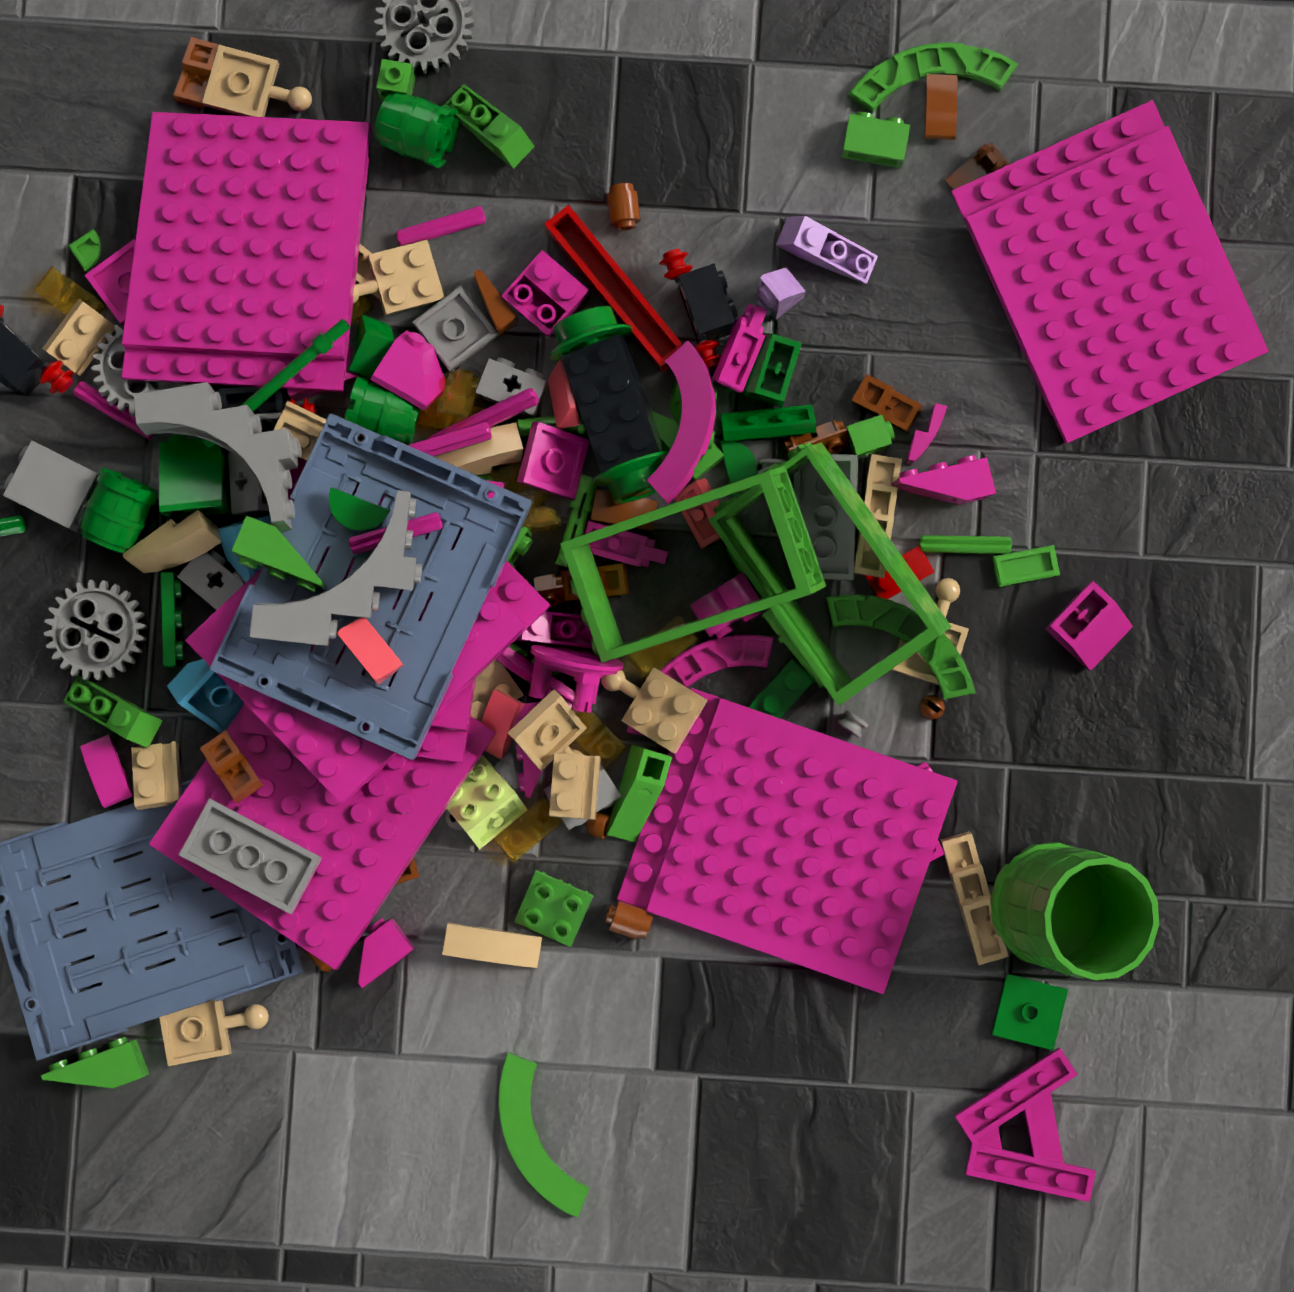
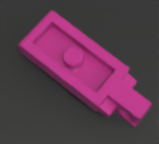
(741, 349)
(626, 547)

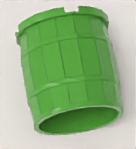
(1074, 911)

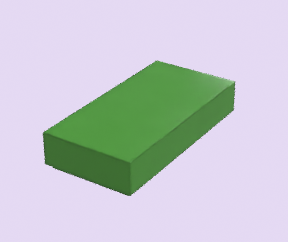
(1026, 566)

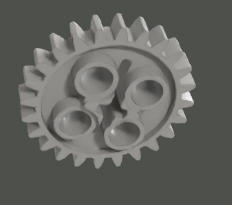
(438, 46)
(110, 376)
(107, 605)

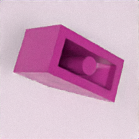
(382, 950)

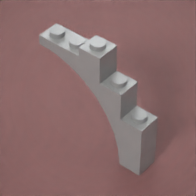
(199, 413)
(312, 618)

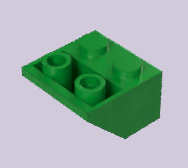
(772, 370)

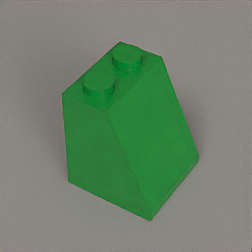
(192, 478)

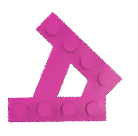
(1043, 1169)

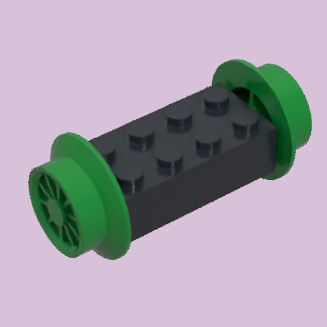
(610, 401)

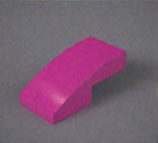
(920, 439)
(106, 771)

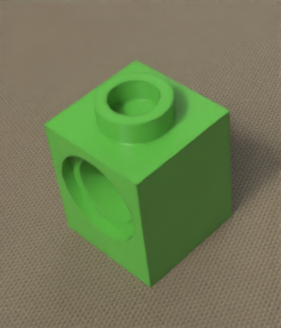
(395, 78)
(870, 436)

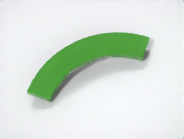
(933, 58)
(905, 624)
(525, 1143)

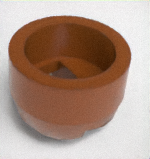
(927, 712)
(599, 826)

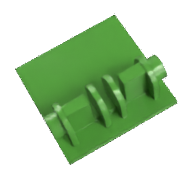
(553, 908)

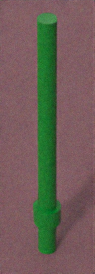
(321, 344)

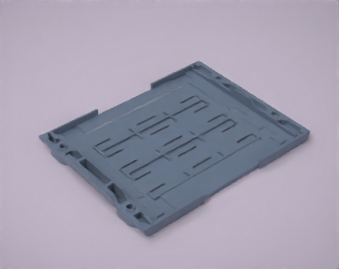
(427, 648)
(129, 992)

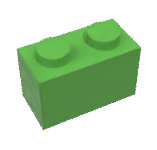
(875, 139)

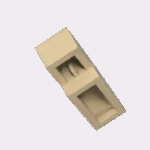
(478, 459)
(174, 544)
(492, 945)

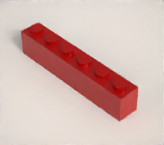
(612, 286)

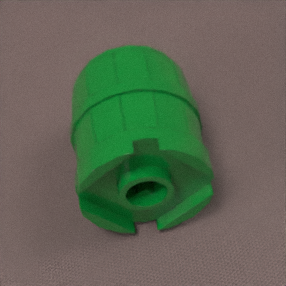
(416, 128)
(382, 411)
(117, 510)

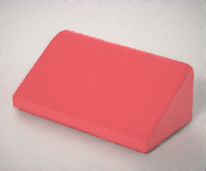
(562, 398)
(698, 516)
(370, 649)

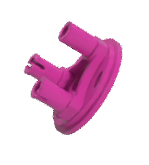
(575, 662)

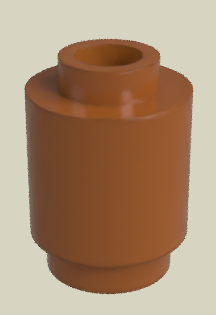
(623, 206)
(628, 920)

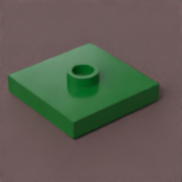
(1029, 1011)

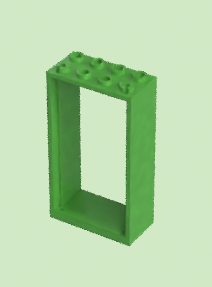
(792, 534)
(790, 613)

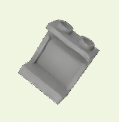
(51, 485)

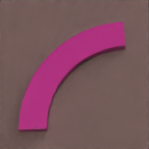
(695, 423)
(716, 656)

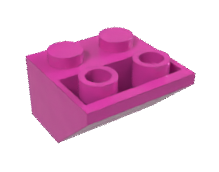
(546, 293)
(1089, 625)

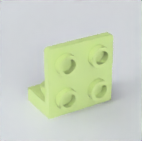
(485, 804)

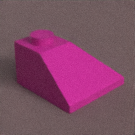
(411, 370)

